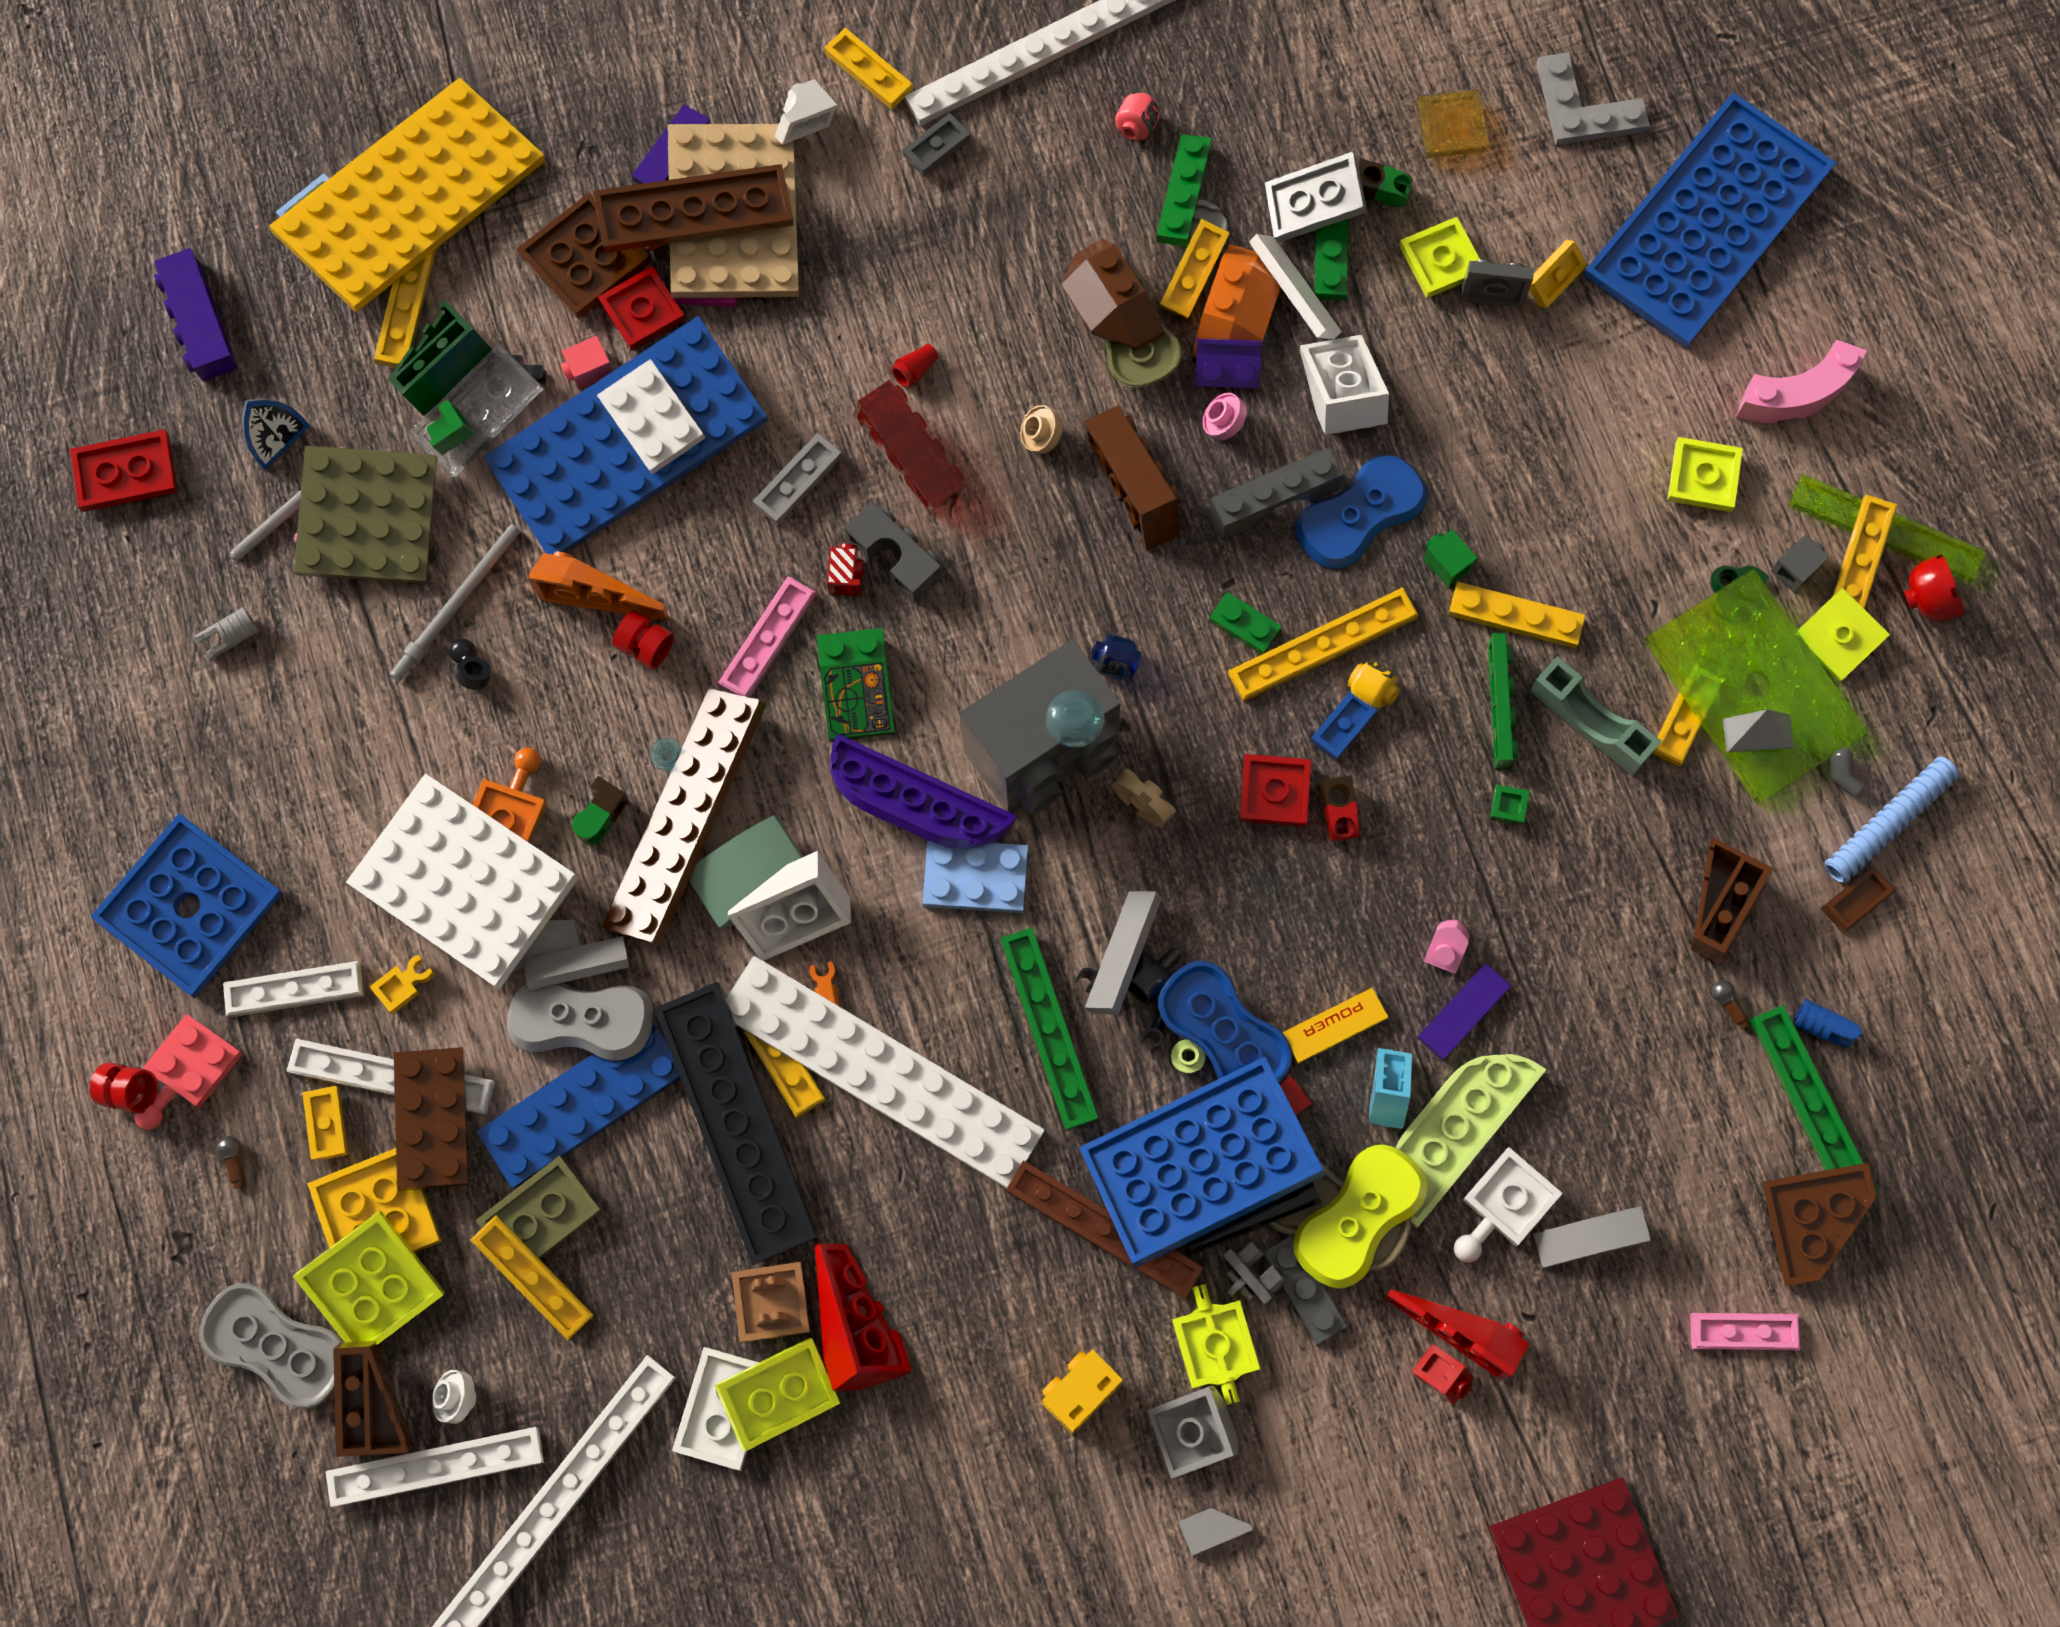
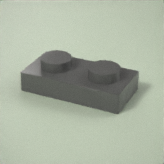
(936, 144)

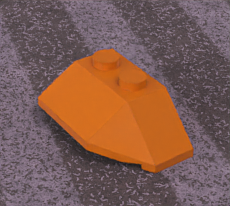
(1239, 298)

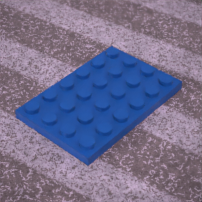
(1201, 1162)

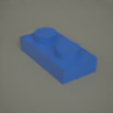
(1343, 726)

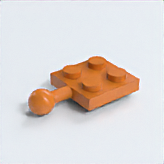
(510, 805)

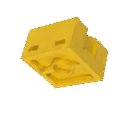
(1081, 1390)

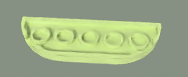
(1464, 1119)

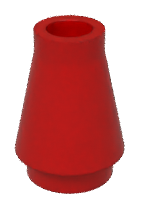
(913, 366)

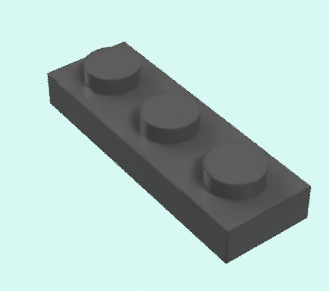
(1306, 1294)

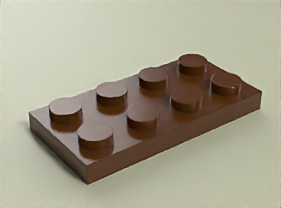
(431, 1119)

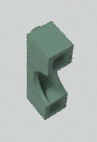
(1619, 738)

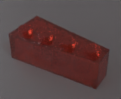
(909, 445)

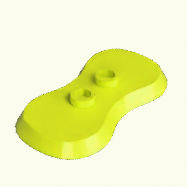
(1342, 1237)

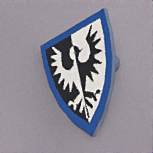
(270, 429)

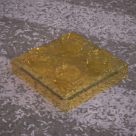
(1452, 124)

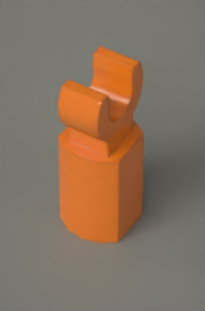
(824, 983)

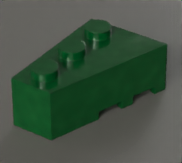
(439, 361)

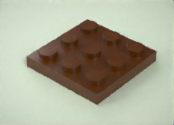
(572, 258)

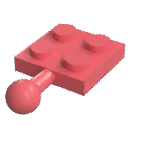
(189, 1064)

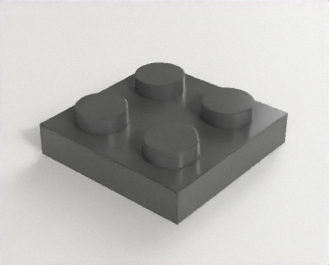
(1496, 283)

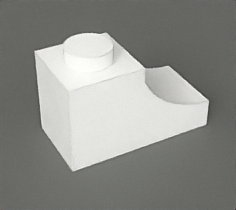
(806, 112)

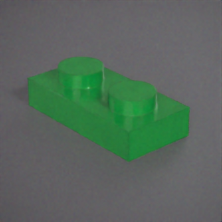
(1245, 623)

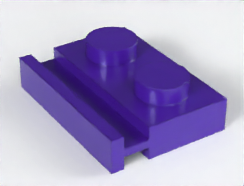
(1228, 363)

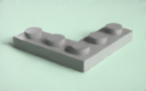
(1576, 123)

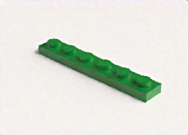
(1049, 1029)
(1805, 1089)

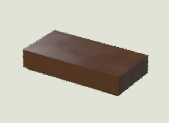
(1858, 899)

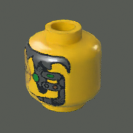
(1374, 684)

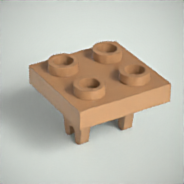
(770, 1302)

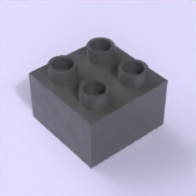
(1010, 739)

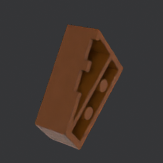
(1727, 898)
(365, 1404)

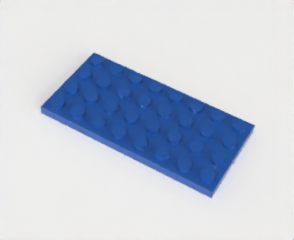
(1709, 219)
(580, 471)

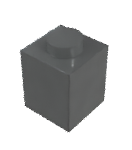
(1800, 563)

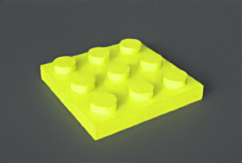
(369, 1282)

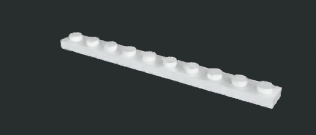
(1025, 56)
(558, 1497)

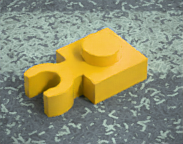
(398, 988)

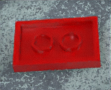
(123, 470)

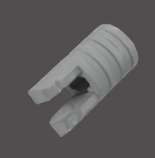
(233, 630)

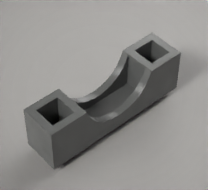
(1301, 480)

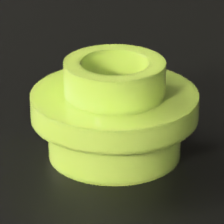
(1185, 1066)

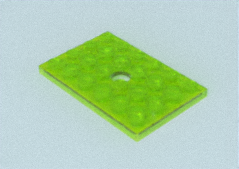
(1746, 633)

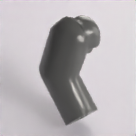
(1842, 771)

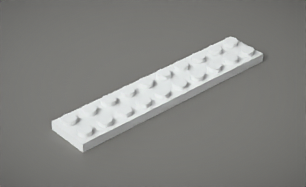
(882, 1072)

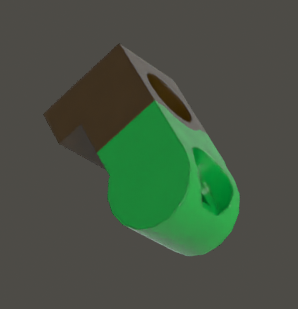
(1385, 183)
(601, 813)

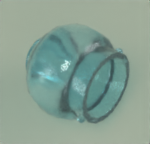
(1075, 718)

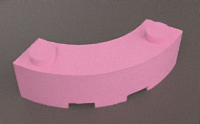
(1804, 394)

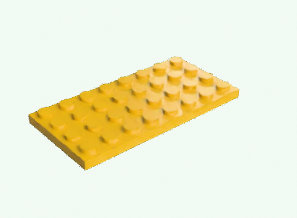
(407, 194)

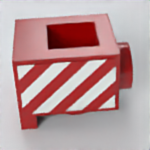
(845, 571)

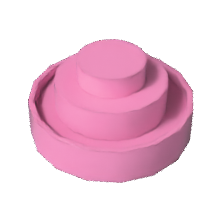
(1224, 416)

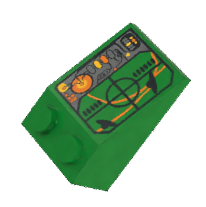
(855, 684)

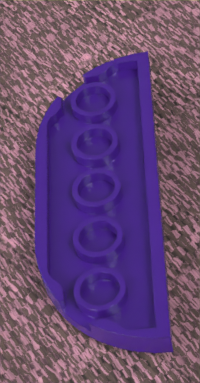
(914, 798)

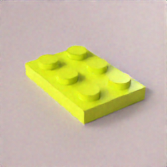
(777, 1394)

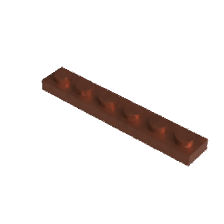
(1096, 1226)

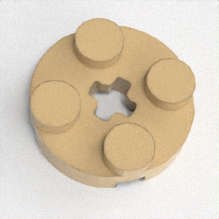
(1144, 797)

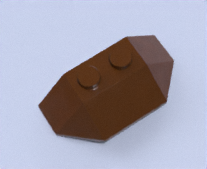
(1110, 296)

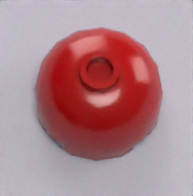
(1934, 590)

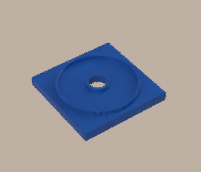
(147, 899)

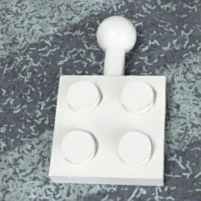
(1510, 1200)

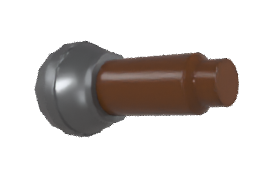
(1724, 993)
(229, 1150)

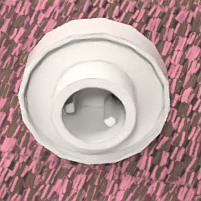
(453, 1397)

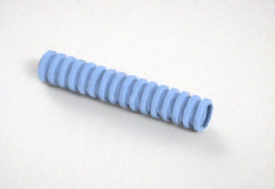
(1892, 819)

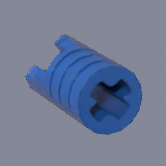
(1826, 1024)

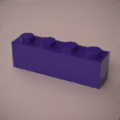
(195, 314)

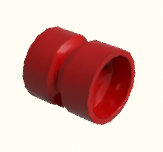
(647, 642)
(123, 1087)

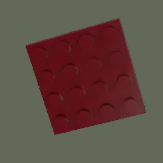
(1584, 1563)

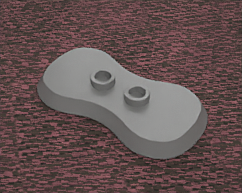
(604, 1022)
(253, 1333)

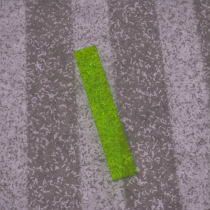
(1904, 534)

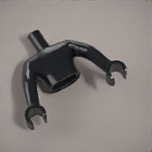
(1145, 986)

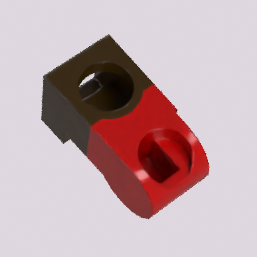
(1340, 808)

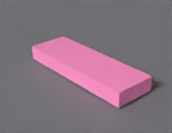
(1745, 1331)

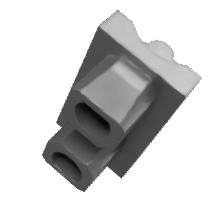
(1246, 1273)

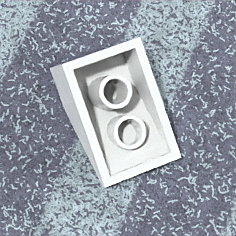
(1345, 384)
(792, 907)

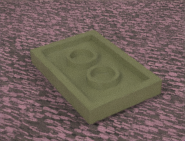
(545, 1208)

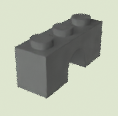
(876, 531)

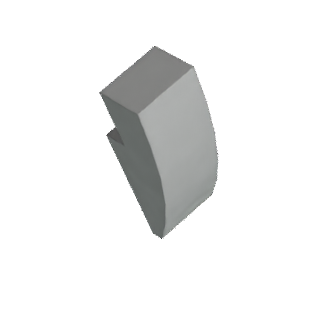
(1591, 1237)

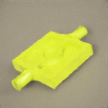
(1215, 1344)

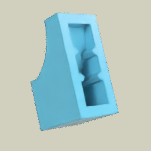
(1391, 1088)

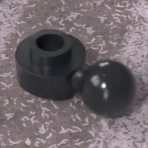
(471, 671)

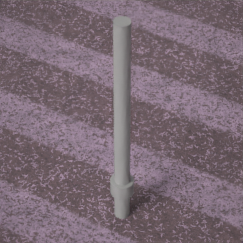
(416, 650)

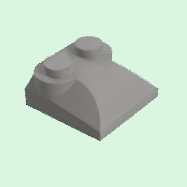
(1194, 1431)

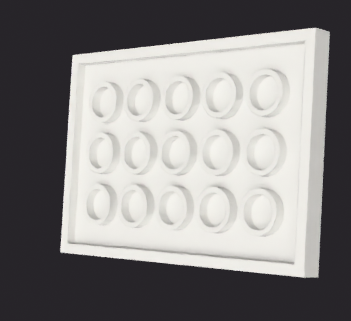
(462, 880)

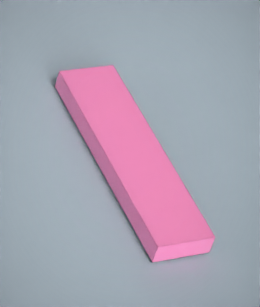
(767, 638)

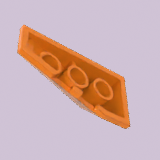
(573, 583)

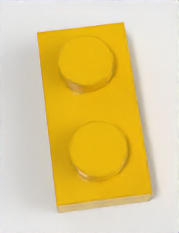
(1557, 273)
(325, 1123)

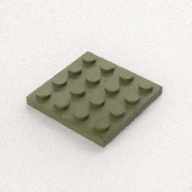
(365, 514)

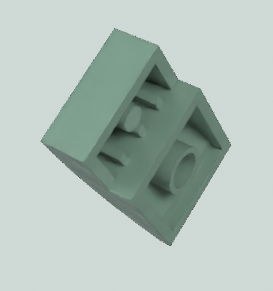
(742, 866)

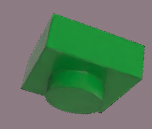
(1509, 805)

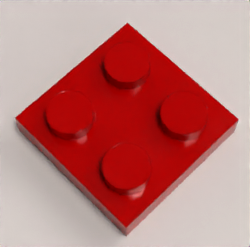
(641, 308)
(1275, 790)

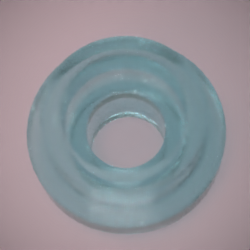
(661, 746)

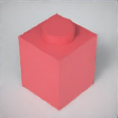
(586, 363)

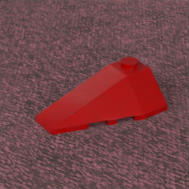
(855, 1336)
(1481, 1340)

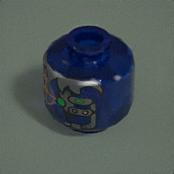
(1116, 656)

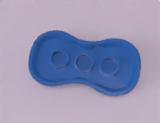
(1342, 526)
(1205, 1009)

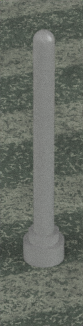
(266, 528)

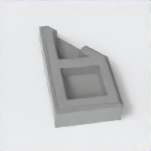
(1210, 1529)

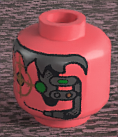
(1137, 116)

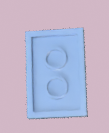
(976, 877)

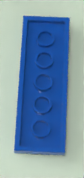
(576, 1108)

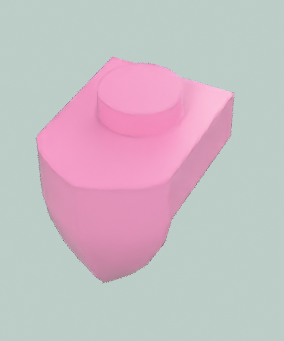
(1448, 945)

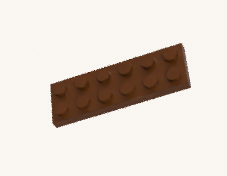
(693, 208)

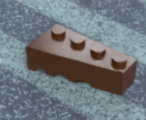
(1135, 476)

